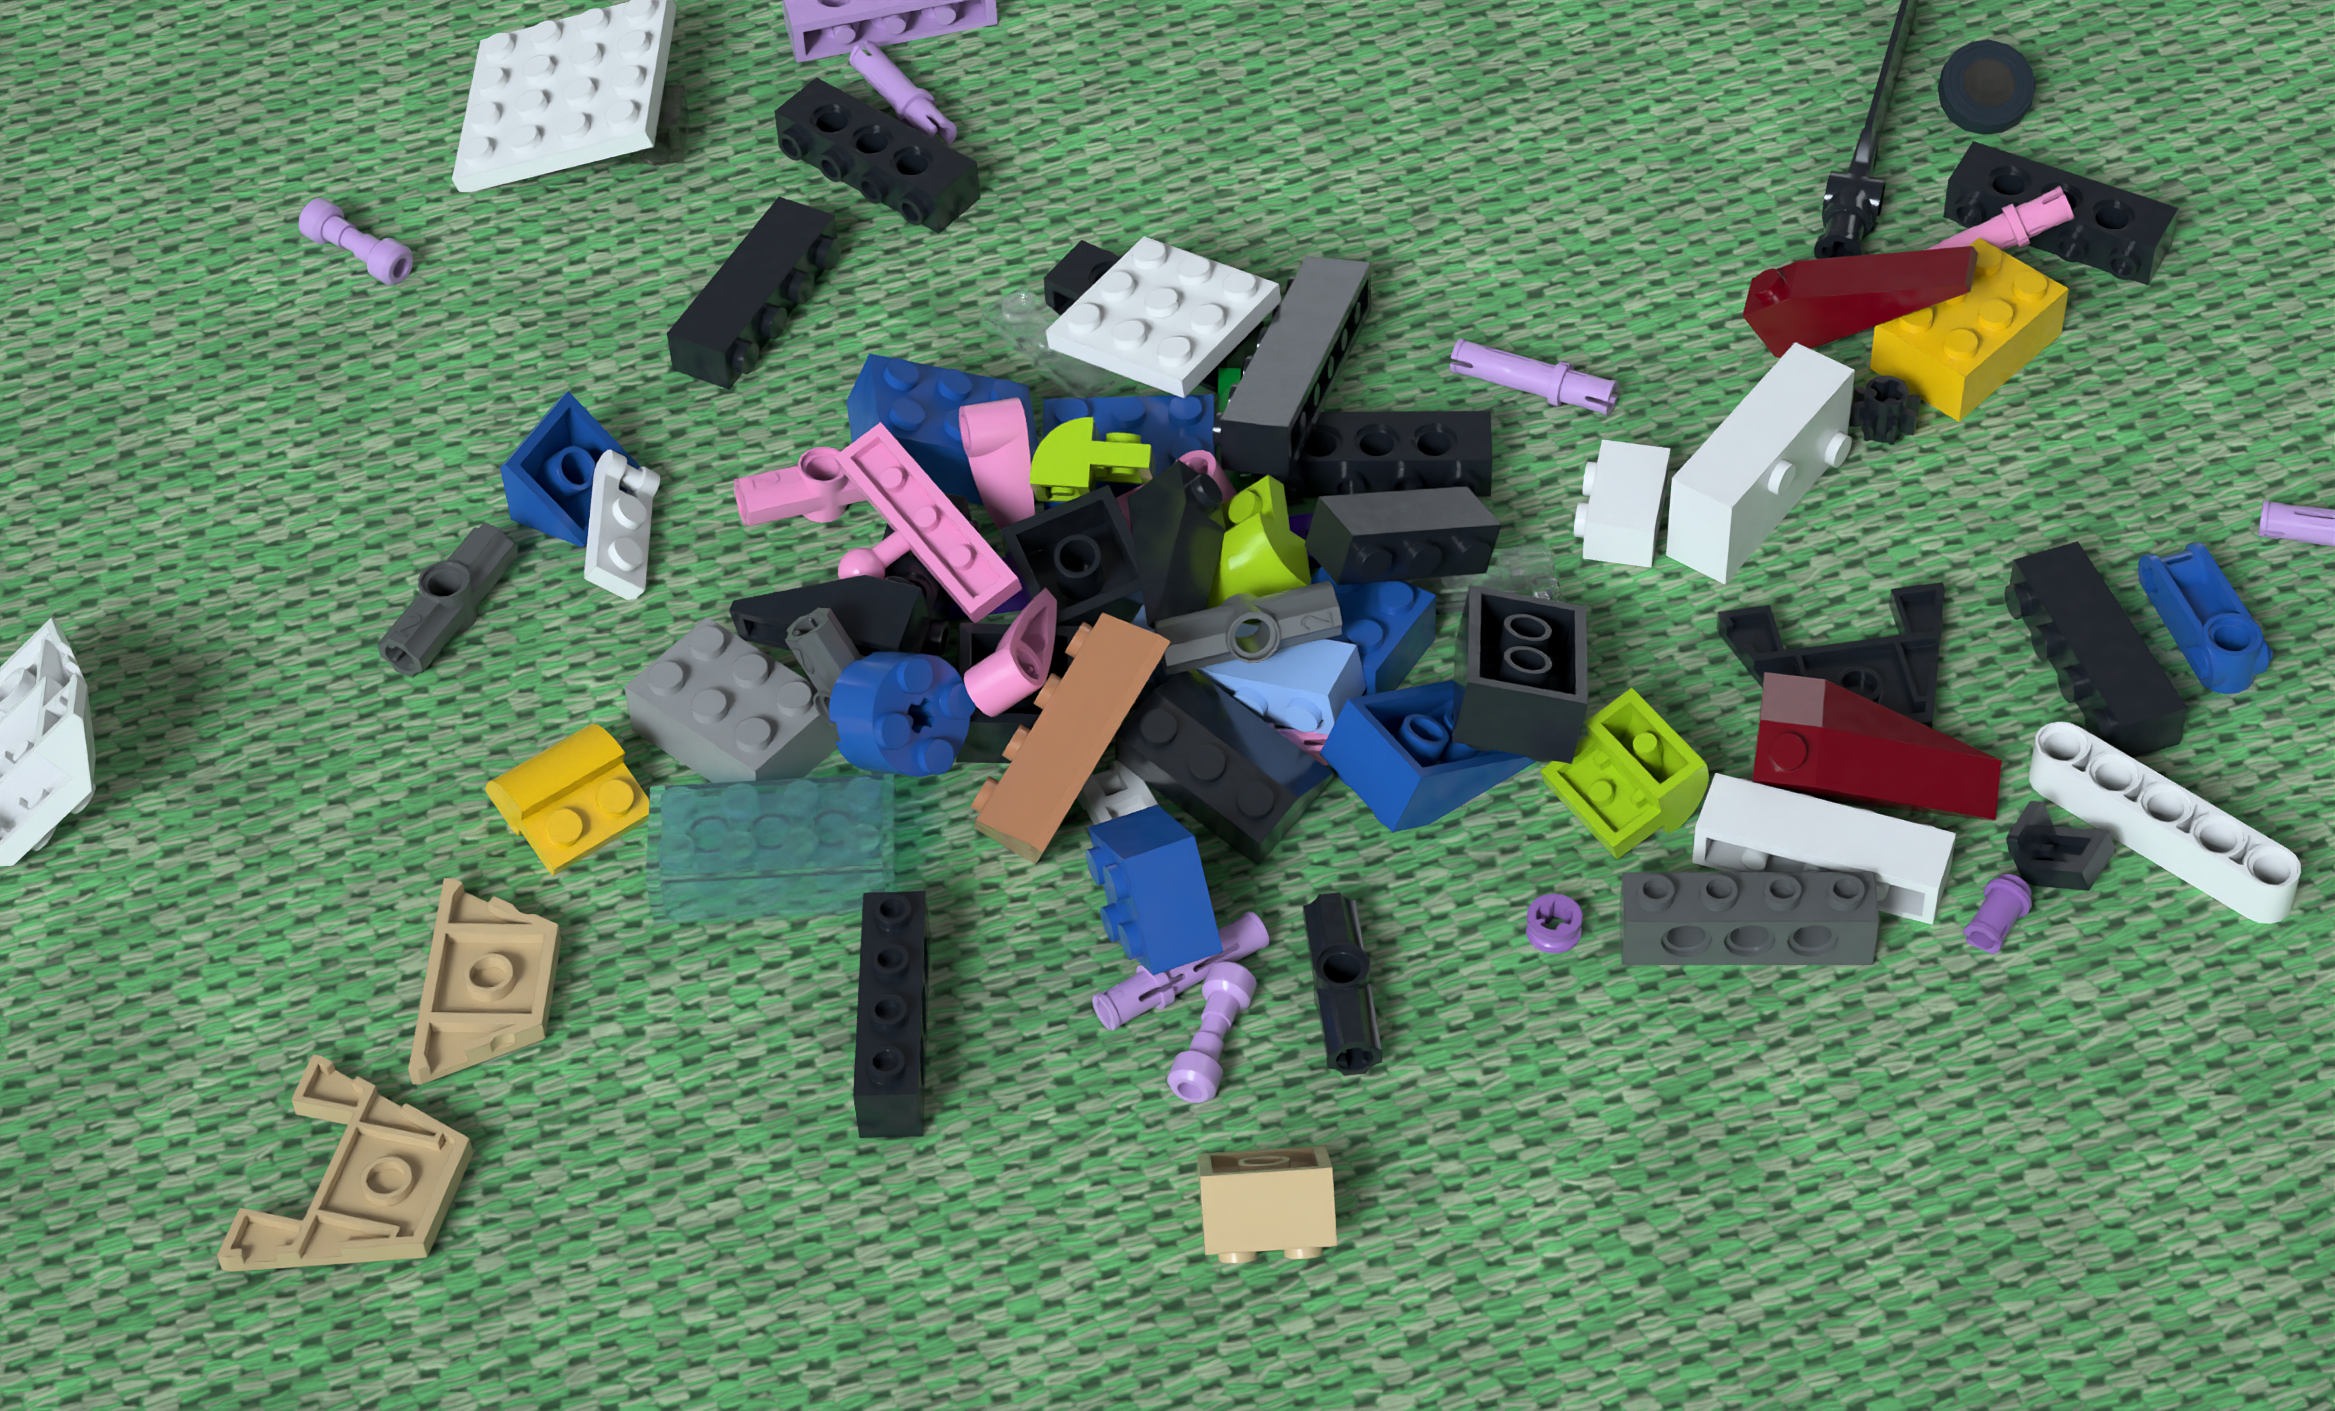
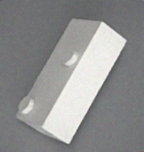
(1760, 462)

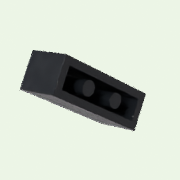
(1402, 535)

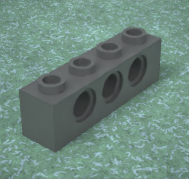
(1748, 918)

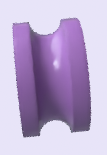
(1541, 913)

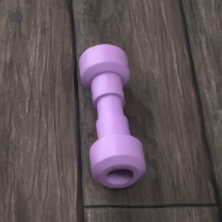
(385, 259)
(1196, 1072)

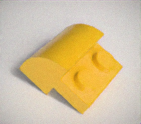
(571, 798)

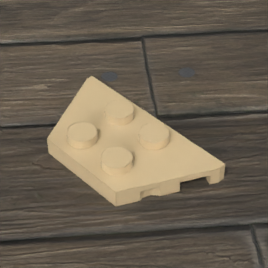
(483, 984)

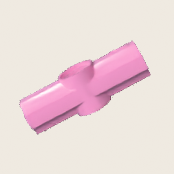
(809, 489)

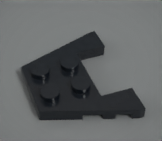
(1886, 670)

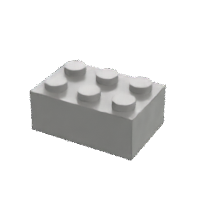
(729, 710)

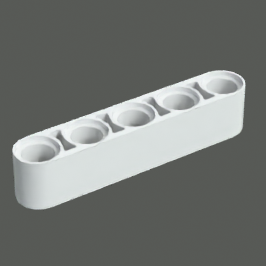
(2164, 822)

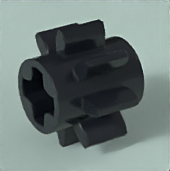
(1884, 409)

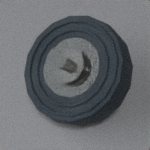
(1986, 87)

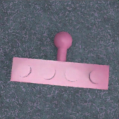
(922, 523)

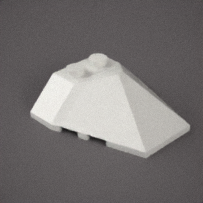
(43, 742)

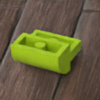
(1075, 459)
(1257, 547)
(1629, 775)

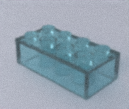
(771, 848)

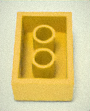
(1975, 341)

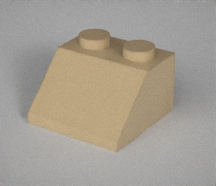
(1267, 1202)

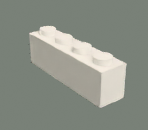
(1782, 831)

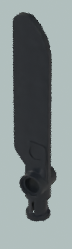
(1857, 197)

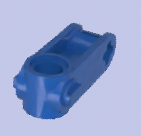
(2205, 618)

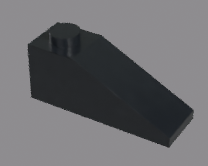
(1176, 540)
(872, 611)

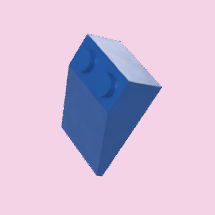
(1402, 756)

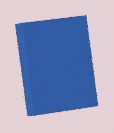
(553, 471)

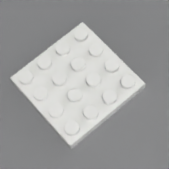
(565, 93)

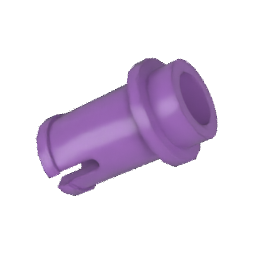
(2004, 902)

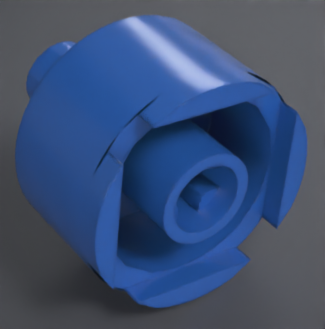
(901, 713)

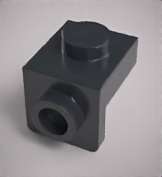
(2057, 854)

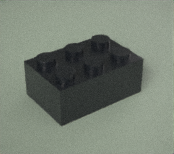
(1520, 675)

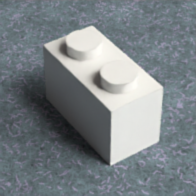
(1624, 503)

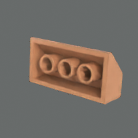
(1069, 735)

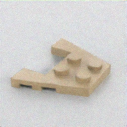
(378, 1194)

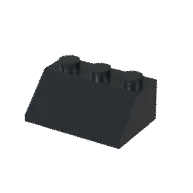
(1220, 763)

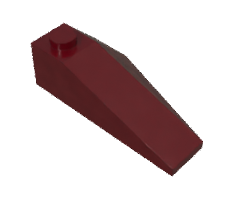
(1845, 295)
(1860, 753)

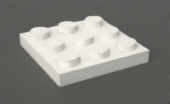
(1163, 316)

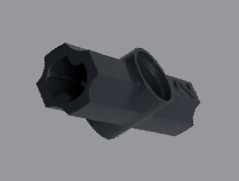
(1342, 984)

